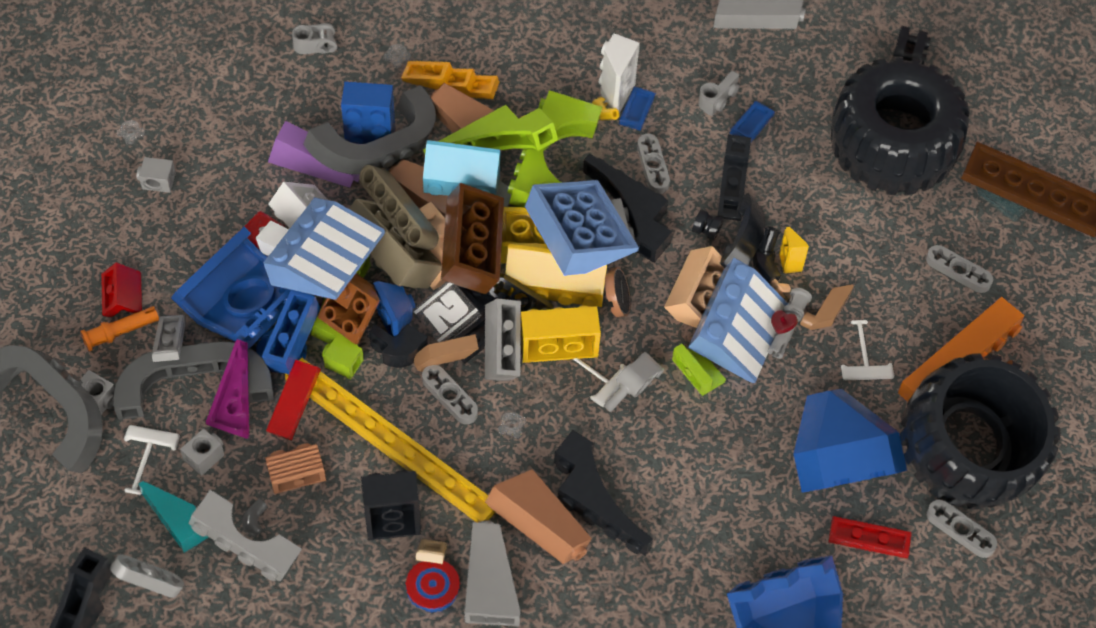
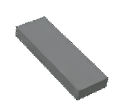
(169, 338)

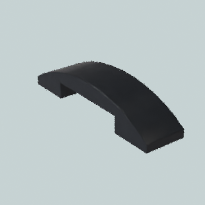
(733, 177)
(748, 235)

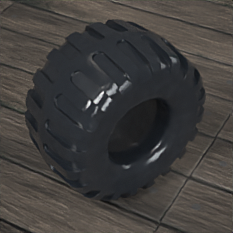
(894, 156)
(1010, 406)

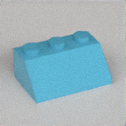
(456, 163)

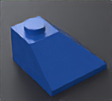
(394, 306)

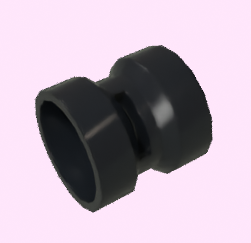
(707, 224)

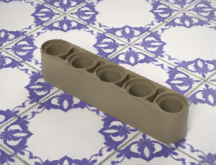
(398, 207)

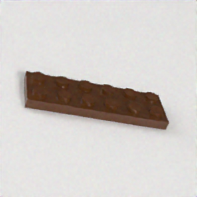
(1032, 188)

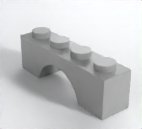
(270, 556)

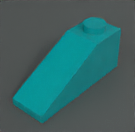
(173, 514)

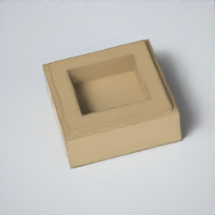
(431, 551)

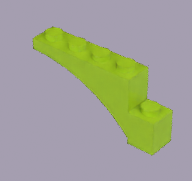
(505, 131)
(340, 353)

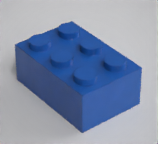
(367, 111)

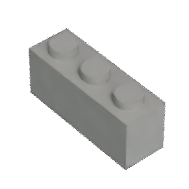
(502, 339)

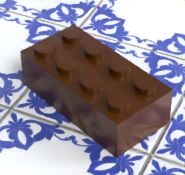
(472, 238)

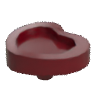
(783, 322)

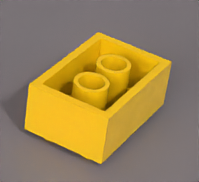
(560, 334)

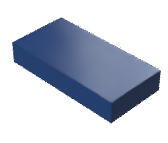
(637, 108)
(753, 121)

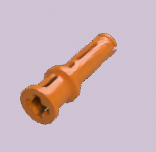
(108, 331)

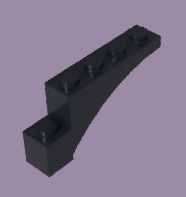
(643, 205)
(587, 495)
(81, 600)

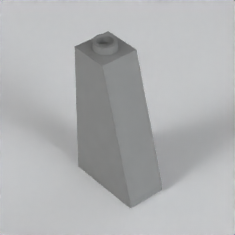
(759, 14)
(490, 584)

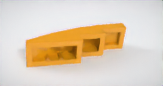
(435, 74)

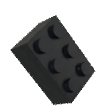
(391, 505)

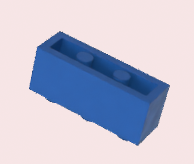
(291, 331)

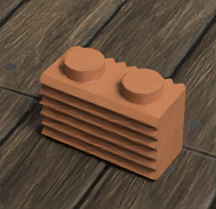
(295, 468)

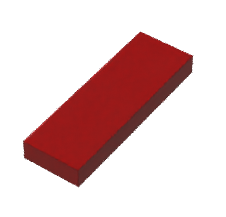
(293, 400)
(870, 537)

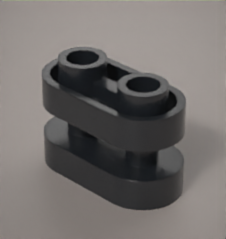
(920, 42)

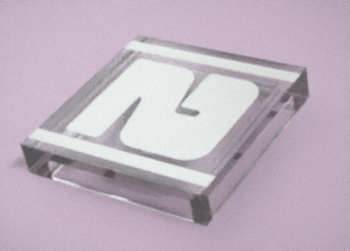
(447, 312)

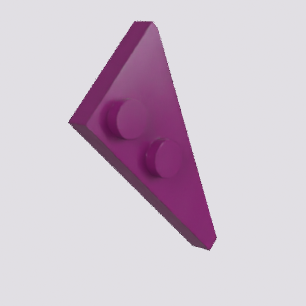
(231, 402)

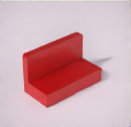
(121, 290)

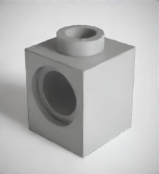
(156, 174)
(95, 384)
(202, 461)

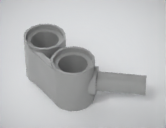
(635, 379)

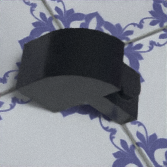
(397, 350)

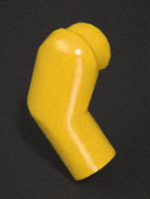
(606, 114)

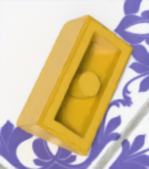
(792, 251)

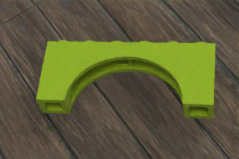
(571, 119)

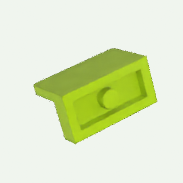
(697, 369)

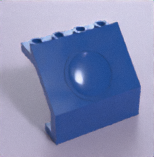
(233, 292)

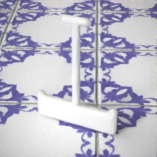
(866, 372)
(608, 389)
(151, 437)

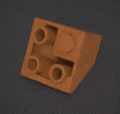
(352, 309)

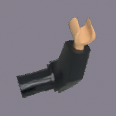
(764, 260)

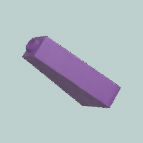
(291, 154)

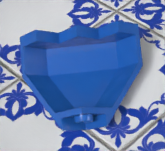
(844, 443)
(791, 598)

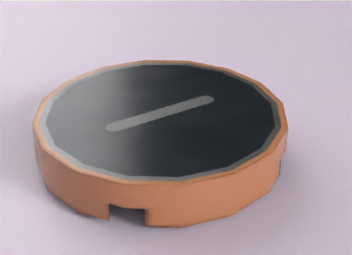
(617, 291)

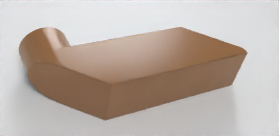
(829, 310)
(445, 352)

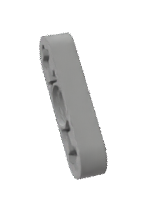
(655, 155)
(978, 272)
(467, 403)
(959, 517)
(147, 576)

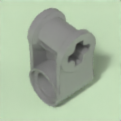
(311, 39)

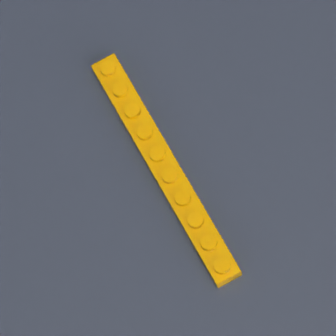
(401, 448)

